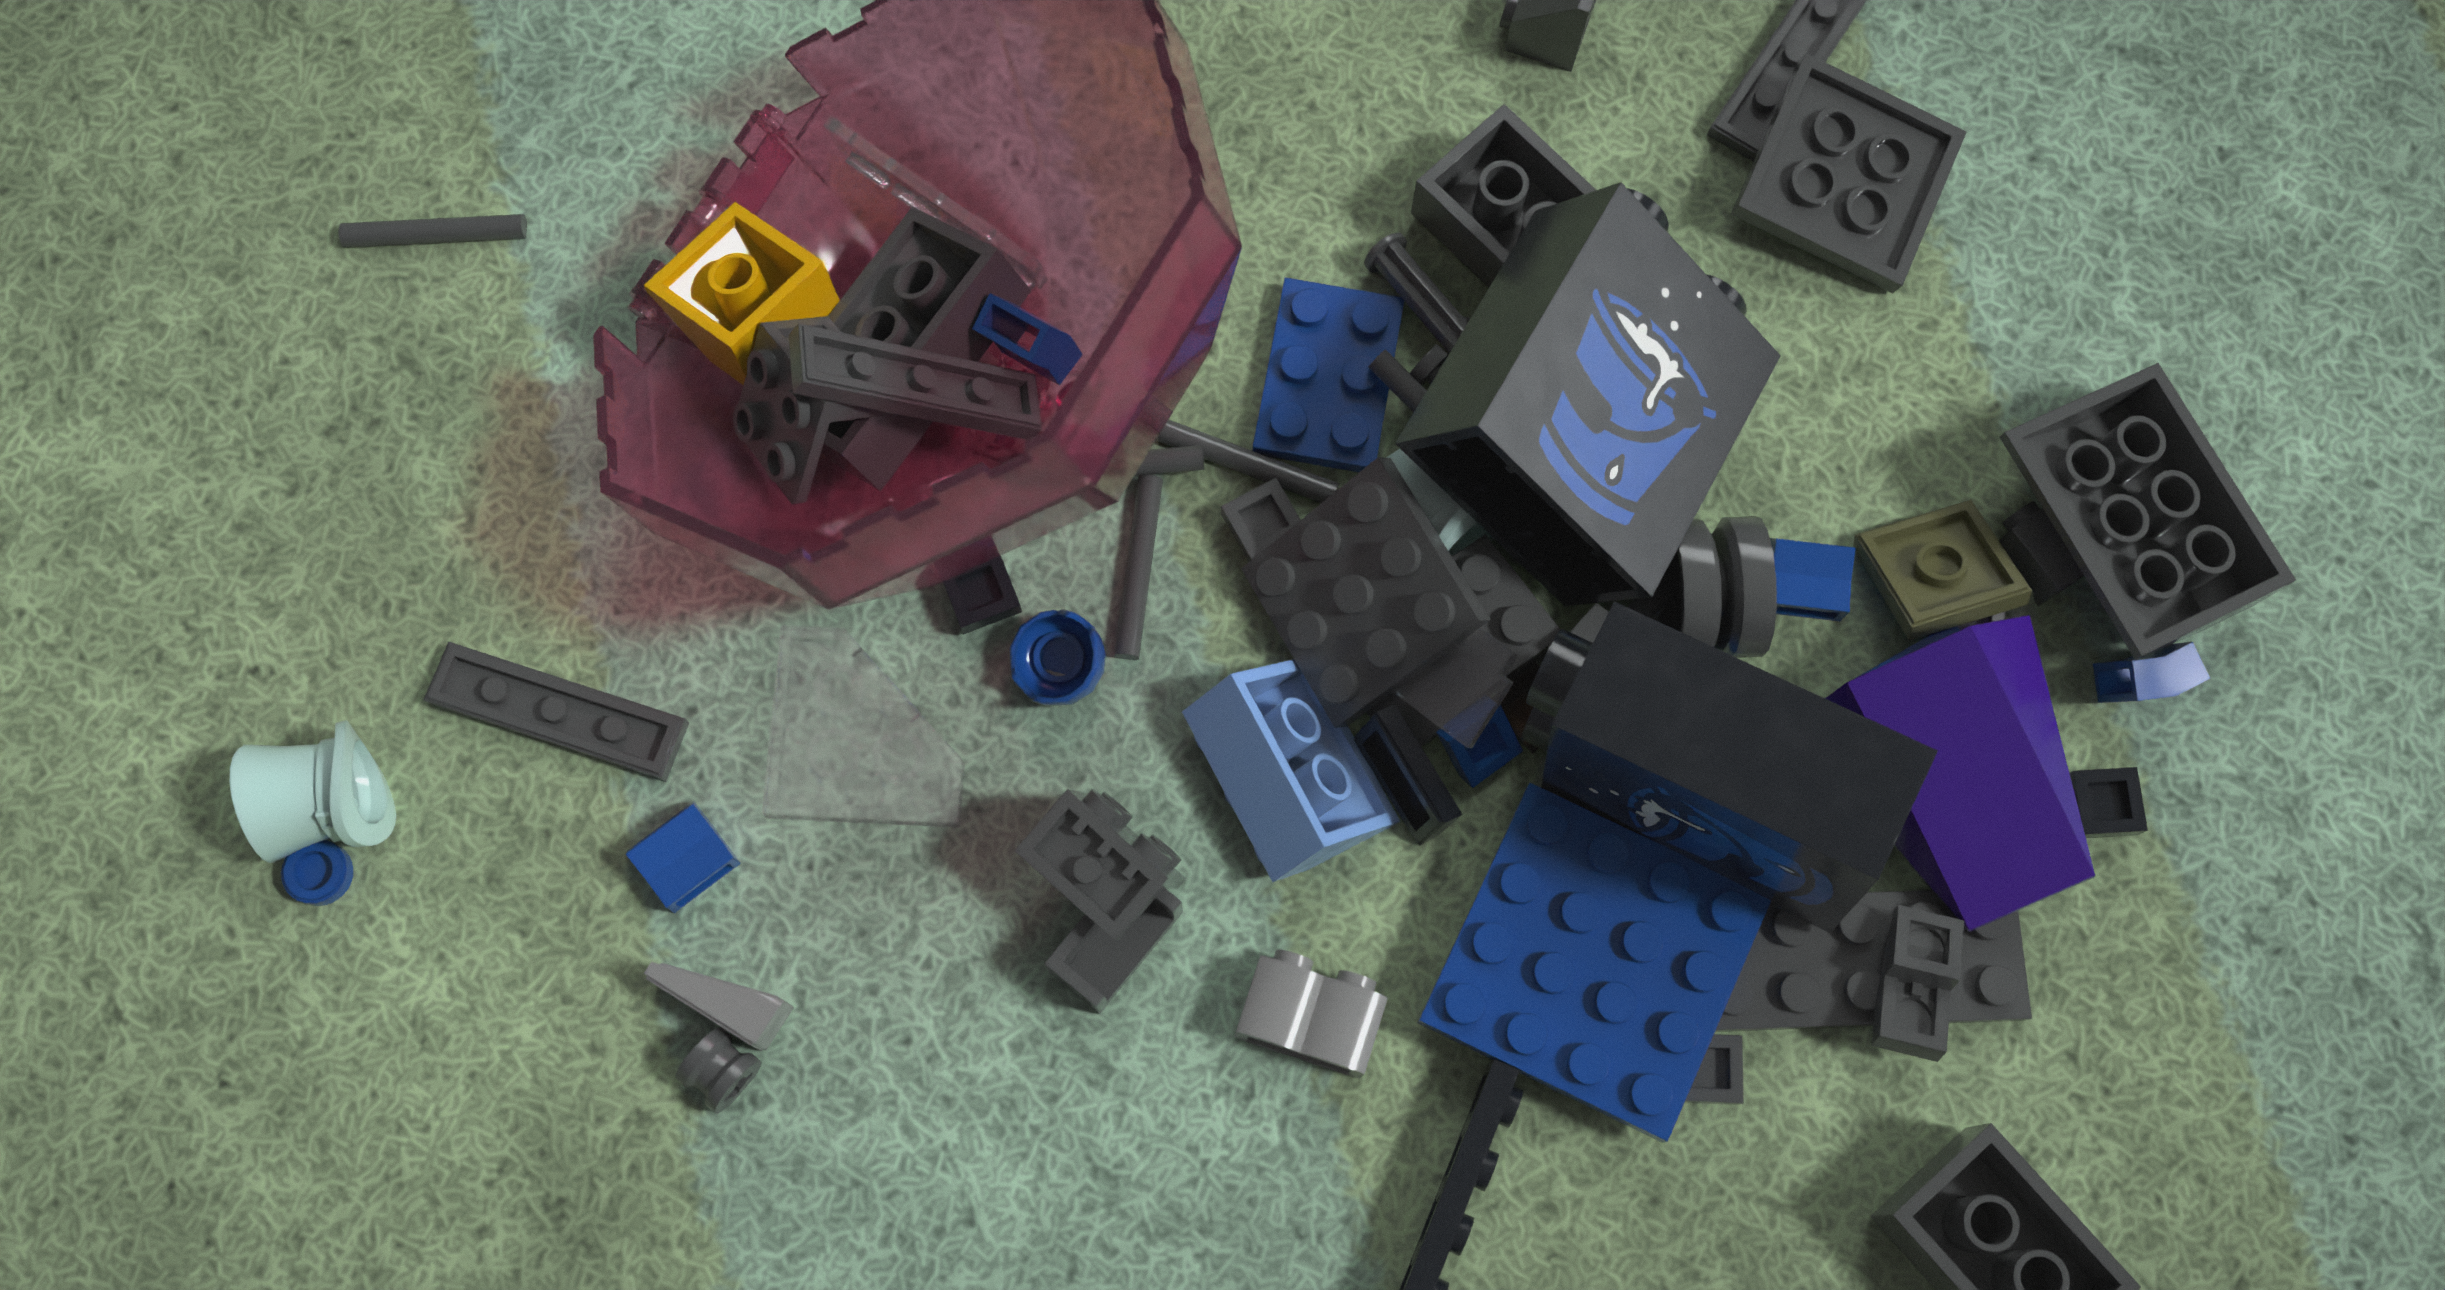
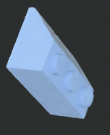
(1287, 769)

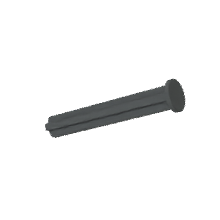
(1416, 289)

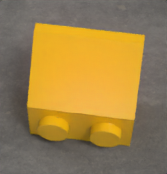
(735, 280)

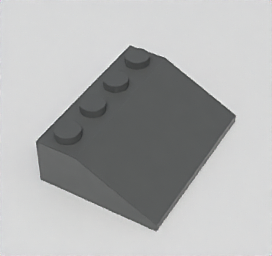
(2147, 511)

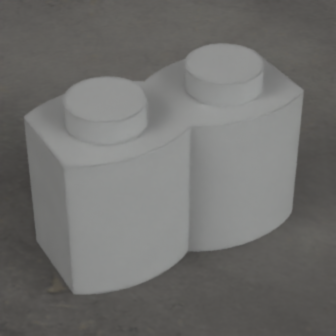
(1312, 1014)

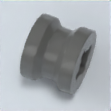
(718, 1070)

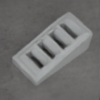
(738, 1009)

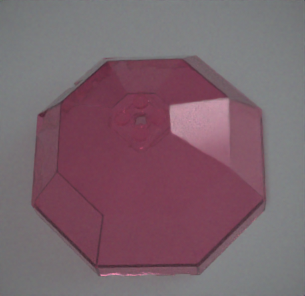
(1070, 138)

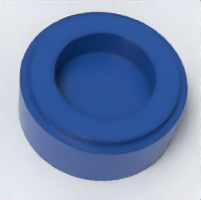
(317, 873)

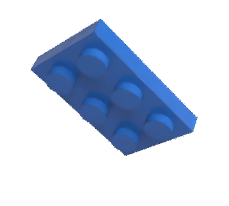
(1318, 390)

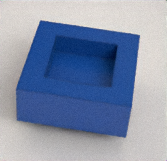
(1491, 751)

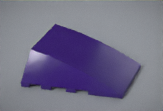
(1998, 802)

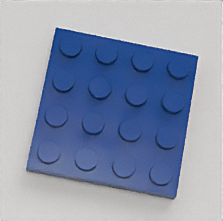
(1595, 962)

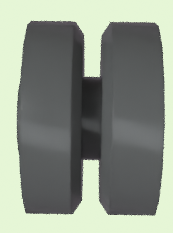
(1724, 586)

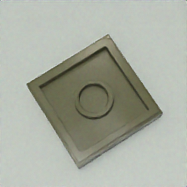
(1941, 570)

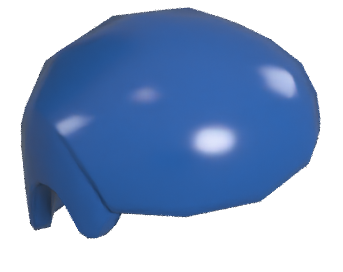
(1061, 644)

